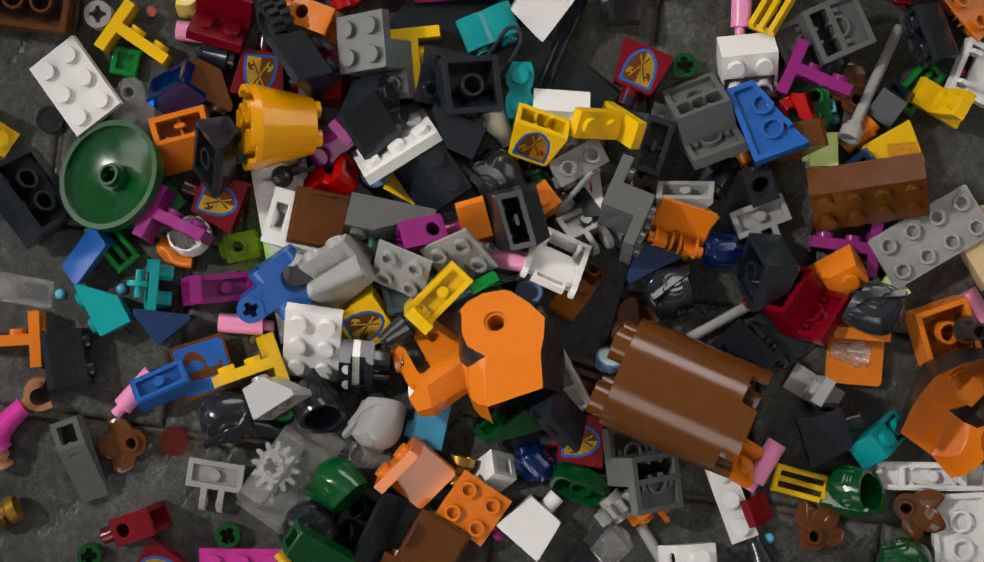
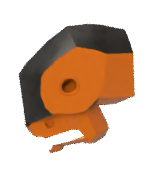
(487, 348)
(947, 410)

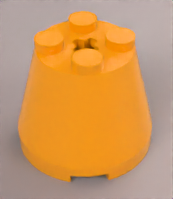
(276, 126)

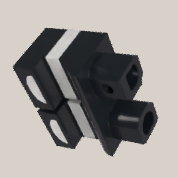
(362, 365)

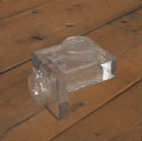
(612, 545)

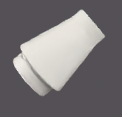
(498, 126)

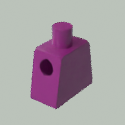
(422, 231)

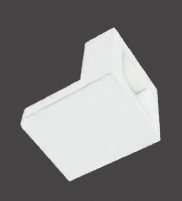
(496, 469)

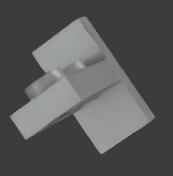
(812, 387)

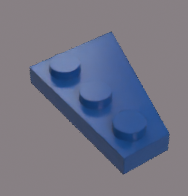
(763, 125)

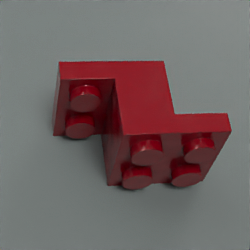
(222, 23)
(808, 310)

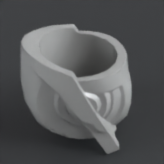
(377, 423)

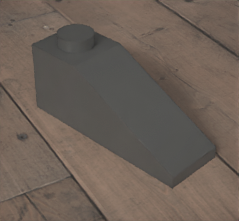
(378, 216)

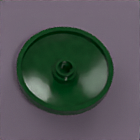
(111, 176)

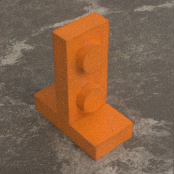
(19, 337)

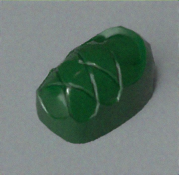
(580, 484)

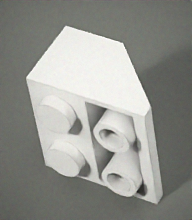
(747, 59)
(562, 104)

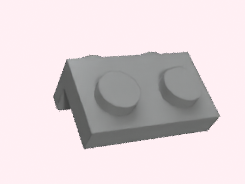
(577, 163)

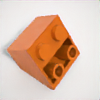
(176, 136)

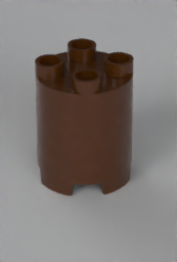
(678, 395)

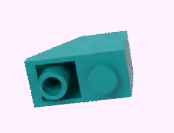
(106, 310)
(877, 441)

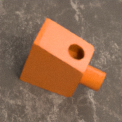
(315, 19)

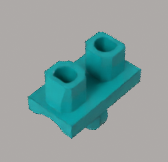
(154, 272)

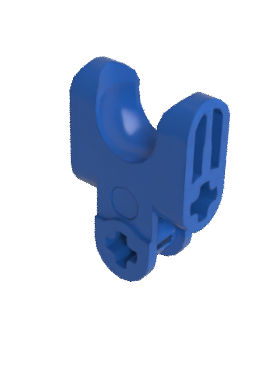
(271, 289)

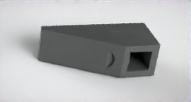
(80, 457)

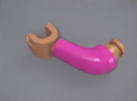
(16, 413)

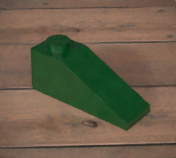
(508, 423)

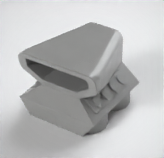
(338, 270)

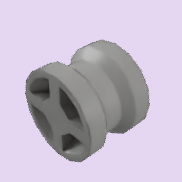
(102, 18)

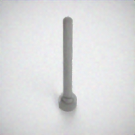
(852, 130)

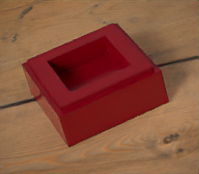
(756, 509)

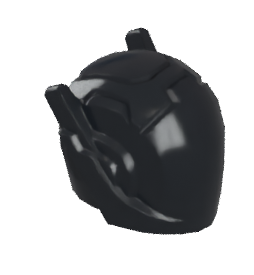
(494, 171)
(669, 292)
(876, 309)
(323, 409)
(224, 418)
(312, 515)

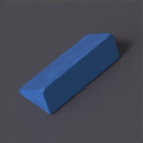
(86, 255)
(161, 385)

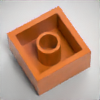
(932, 327)

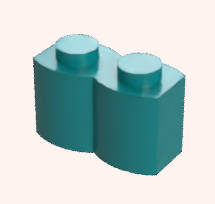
(483, 28)
(519, 86)

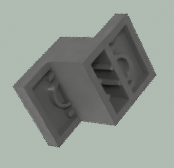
(831, 28)
(369, 50)
(704, 120)
(627, 210)
(647, 472)

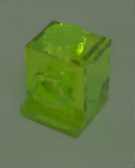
(251, 250)

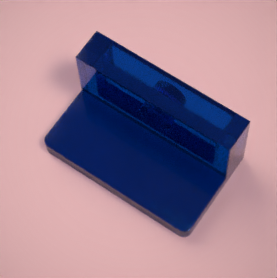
(174, 90)

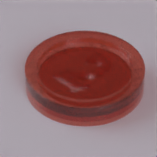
(174, 441)

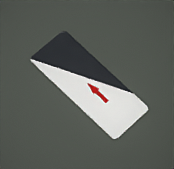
(591, 196)

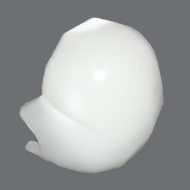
(185, 245)

